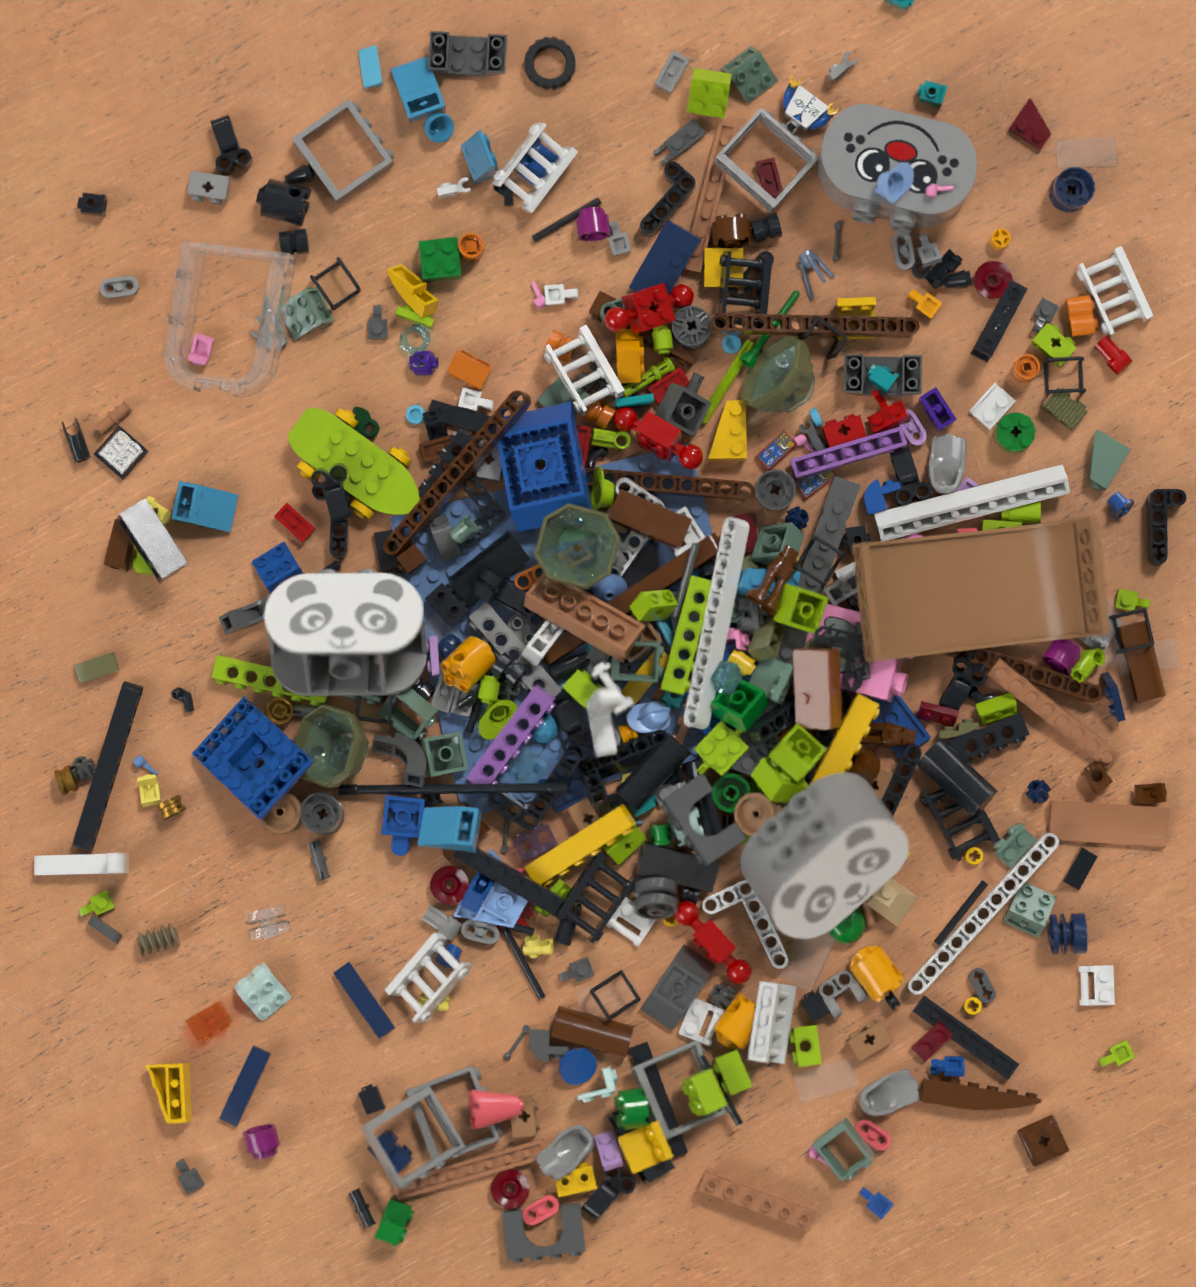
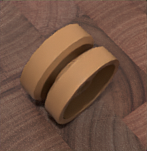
(754, 810)
(289, 820)

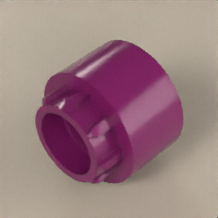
(593, 224)
(1062, 656)
(262, 1141)

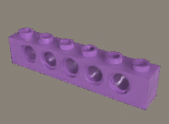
(848, 453)
(536, 696)

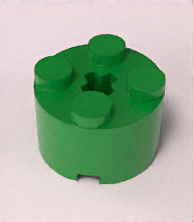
(1006, 440)
(722, 786)
(632, 1109)

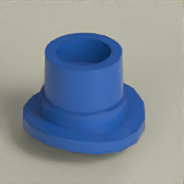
(1119, 505)
(453, 950)

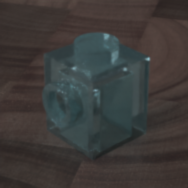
(726, 677)

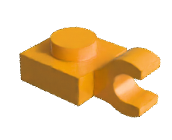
(926, 305)

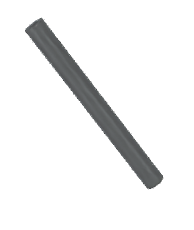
(686, 579)

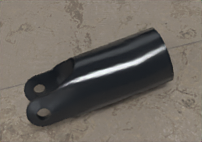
(77, 444)
(567, 666)
(567, 928)

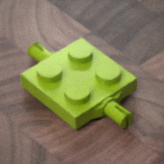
(721, 749)

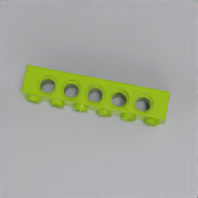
(224, 664)
(669, 682)

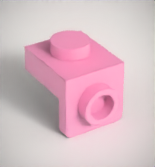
(201, 349)
(740, 637)

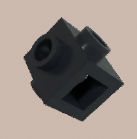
(855, 532)

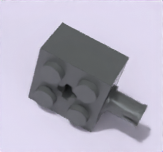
(684, 406)

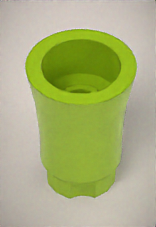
(1026, 513)

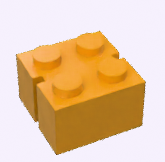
(629, 356)

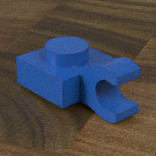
(950, 1065)
(877, 1203)

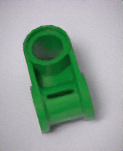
(660, 834)

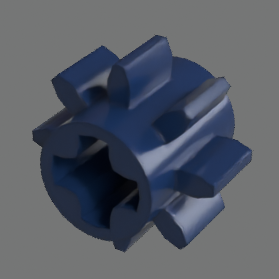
(797, 517)
(1038, 791)

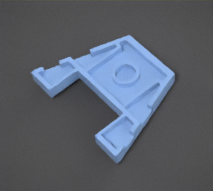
(499, 908)

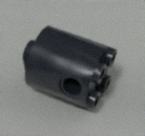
(284, 201)

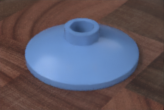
(609, 588)

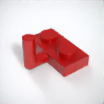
(888, 415)

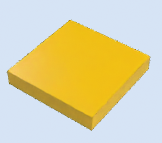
(712, 269)

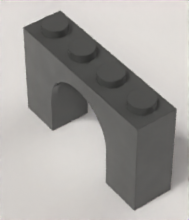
(679, 805)
(520, 1247)

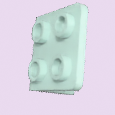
(262, 991)
(610, 1079)

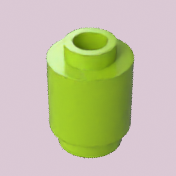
(662, 339)
(489, 689)

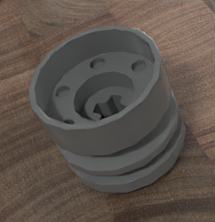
(695, 338)
(786, 493)
(318, 803)

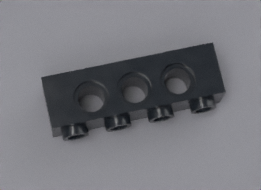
(458, 438)
(1015, 723)

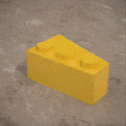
(730, 438)
(173, 1090)

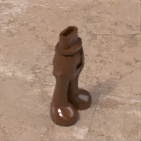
(779, 569)
(892, 735)

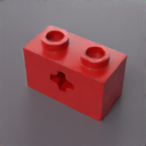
(850, 422)

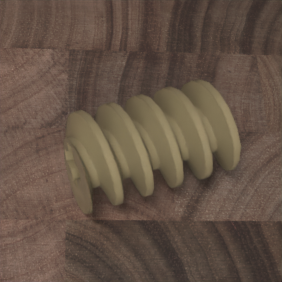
(157, 939)

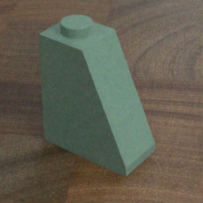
(1105, 460)

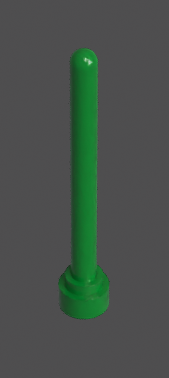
(750, 357)

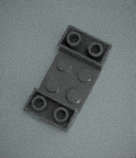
(467, 54)
(907, 383)
(678, 987)

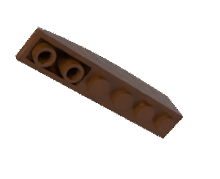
(677, 351)
(972, 1096)

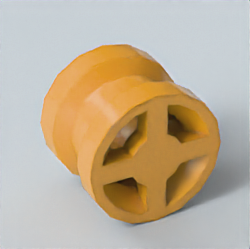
(1002, 236)
(627, 733)

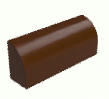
(649, 519)
(1141, 663)
(592, 1031)

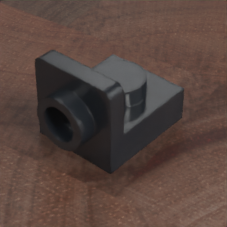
(435, 424)

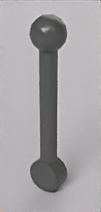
(837, 226)
(504, 848)
(507, 1056)

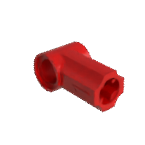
(1116, 358)

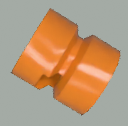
(471, 247)
(557, 340)
(1026, 368)
(600, 413)

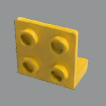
(856, 307)
(645, 1147)

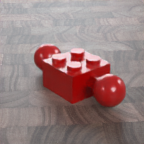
(648, 308)
(658, 437)
(714, 941)

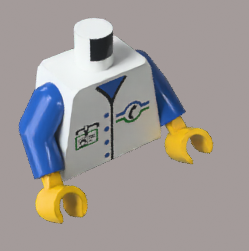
(804, 108)

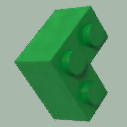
(394, 1221)

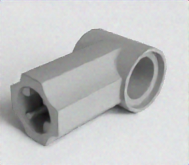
(444, 924)

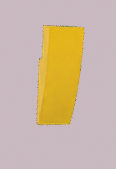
(413, 290)
(637, 689)

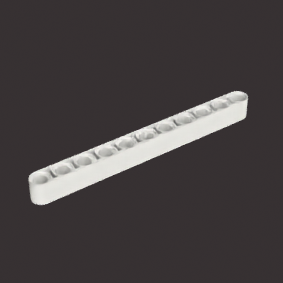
(716, 621)
(973, 917)

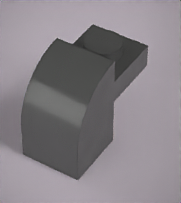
(446, 544)
(540, 1045)

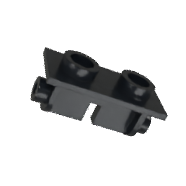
(939, 273)

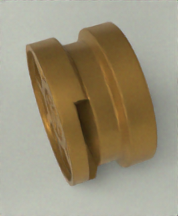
(280, 711)
(66, 780)
(171, 807)

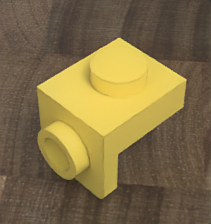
(149, 790)

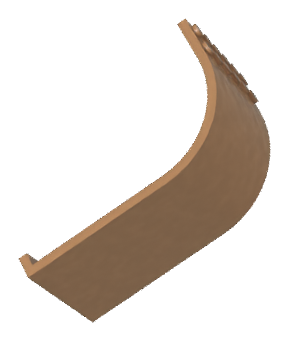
(981, 589)

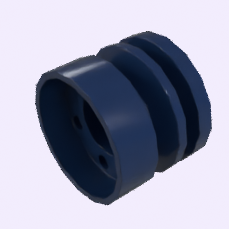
(1079, 181)
(1068, 933)

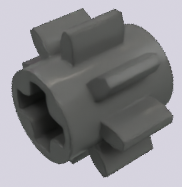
(507, 692)
(83, 768)
(722, 995)

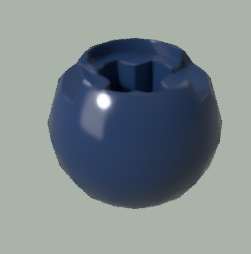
(448, 645)

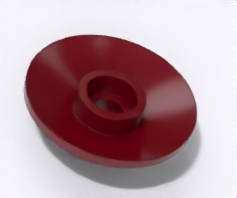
(989, 270)
(440, 879)
(514, 1198)

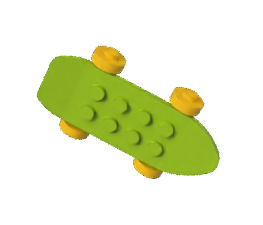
(372, 474)

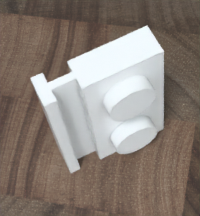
(992, 406)

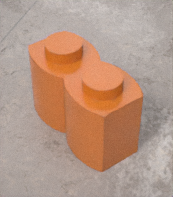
(1080, 316)

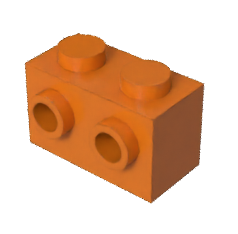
(469, 368)

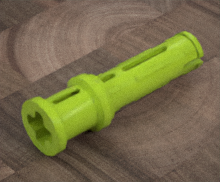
(656, 375)

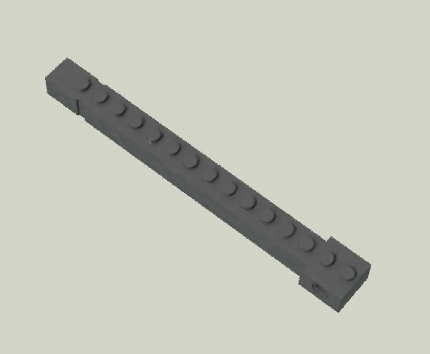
(818, 563)

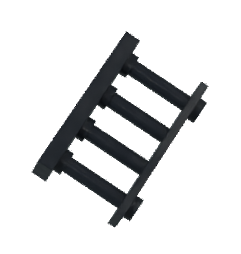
(761, 284)
(998, 321)
(988, 834)
(576, 895)

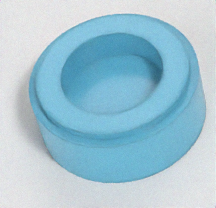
(731, 344)
(415, 414)
(816, 417)

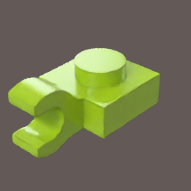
(1128, 600)
(99, 903)
(1119, 1054)

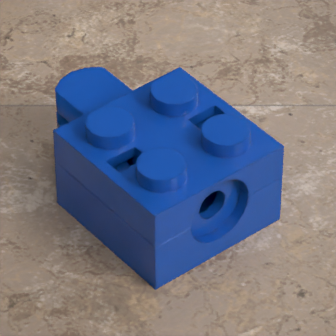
(403, 821)

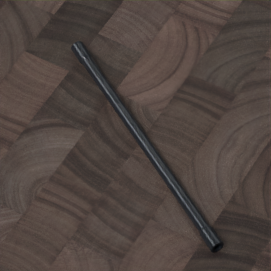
(553, 788)

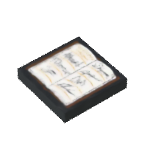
(121, 452)

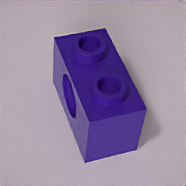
(937, 409)

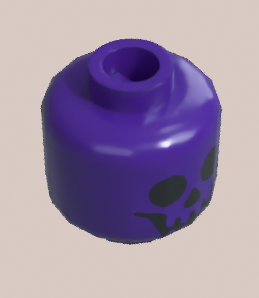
(423, 363)

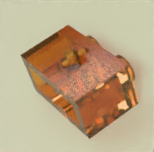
(216, 1011)

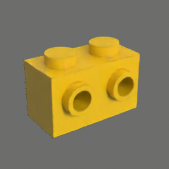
(577, 1181)

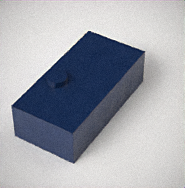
(667, 258)

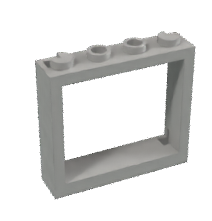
(747, 182)
(337, 195)
(654, 1110)
(442, 1119)
(422, 1121)

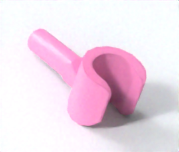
(932, 189)
(540, 300)
(800, 440)
(812, 1152)

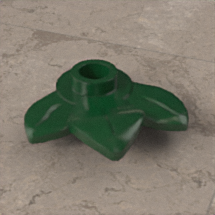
(364, 419)

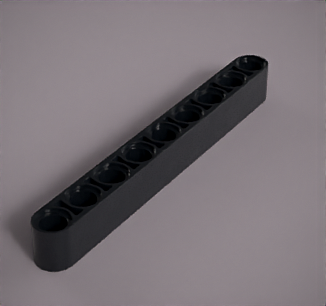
(107, 766)

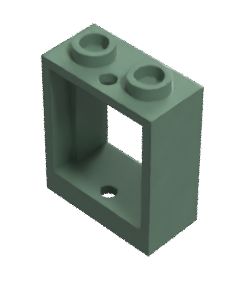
(657, 670)
(405, 724)
(842, 1173)

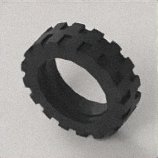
(554, 43)

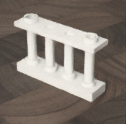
(553, 170)
(1126, 276)
(594, 355)
(601, 672)
(411, 973)
(772, 1022)

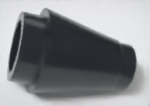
(301, 175)
(959, 280)

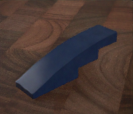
(364, 1000)
(245, 1085)

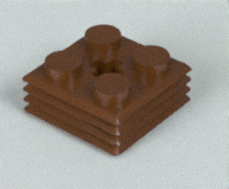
(1054, 1146)

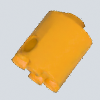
(468, 663)
(875, 971)
(736, 1023)

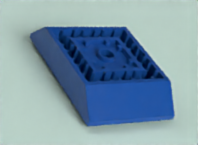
(535, 493)
(237, 748)

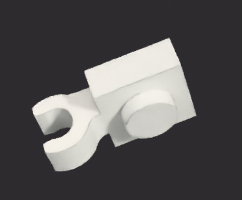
(448, 190)
(556, 294)
(472, 400)

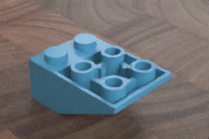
(418, 89)
(479, 157)
(204, 506)
(450, 828)

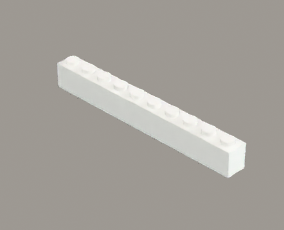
(972, 503)

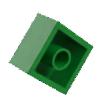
(440, 259)
(742, 707)

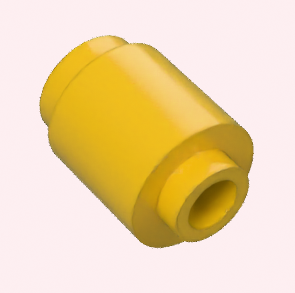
(744, 662)

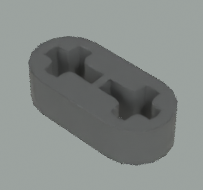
(105, 929)
(986, 983)

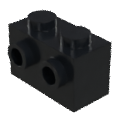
(447, 604)

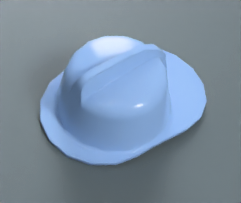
(896, 182)
(649, 717)

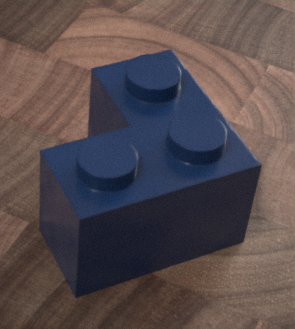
(398, 1155)

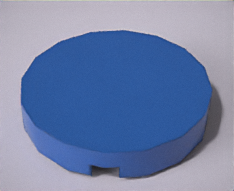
(577, 1066)

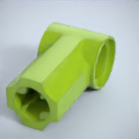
(607, 439)
(1087, 663)

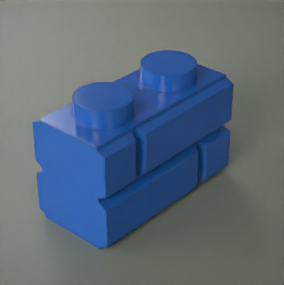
(477, 892)

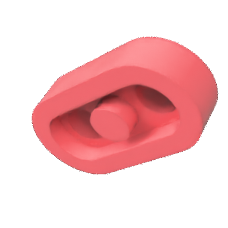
(872, 1134)
(540, 1209)

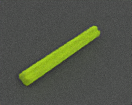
(727, 381)

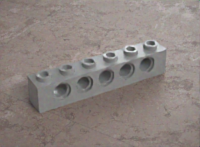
(486, 613)

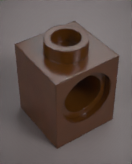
(411, 559)
(1105, 778)

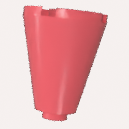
(492, 1107)

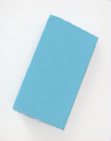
(370, 67)
(666, 630)

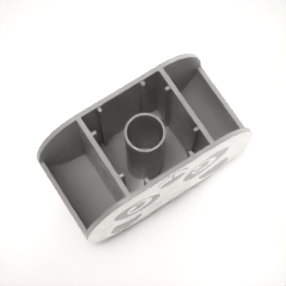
(346, 634)
(823, 855)

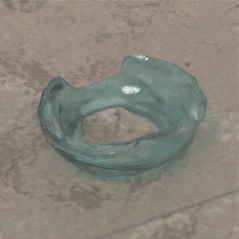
(418, 328)

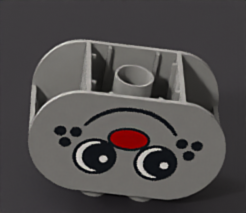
(875, 139)

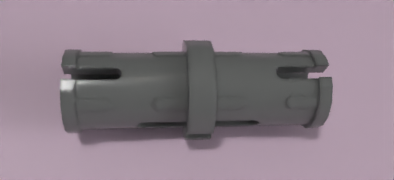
(319, 860)

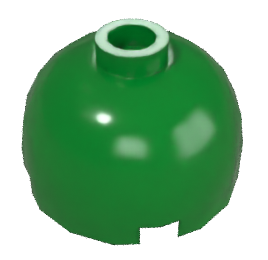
(850, 928)

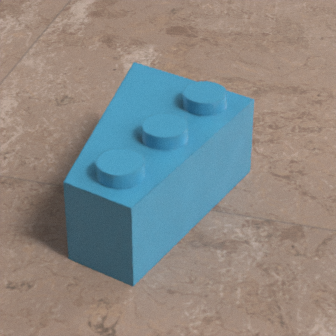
(753, 578)

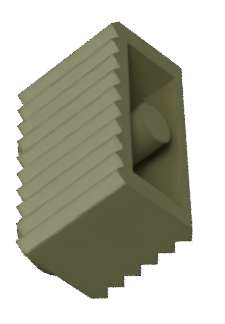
(1065, 409)
(766, 640)

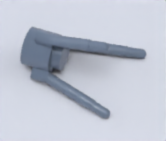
(810, 260)

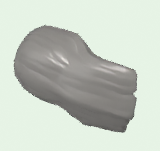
(947, 463)
(889, 1093)
(566, 1152)

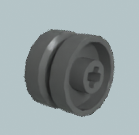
(655, 898)

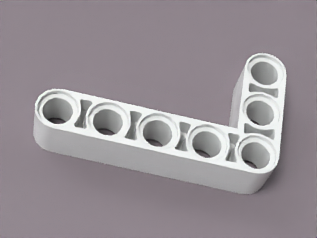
(630, 549)
(599, 708)
(81, 864)
(754, 917)

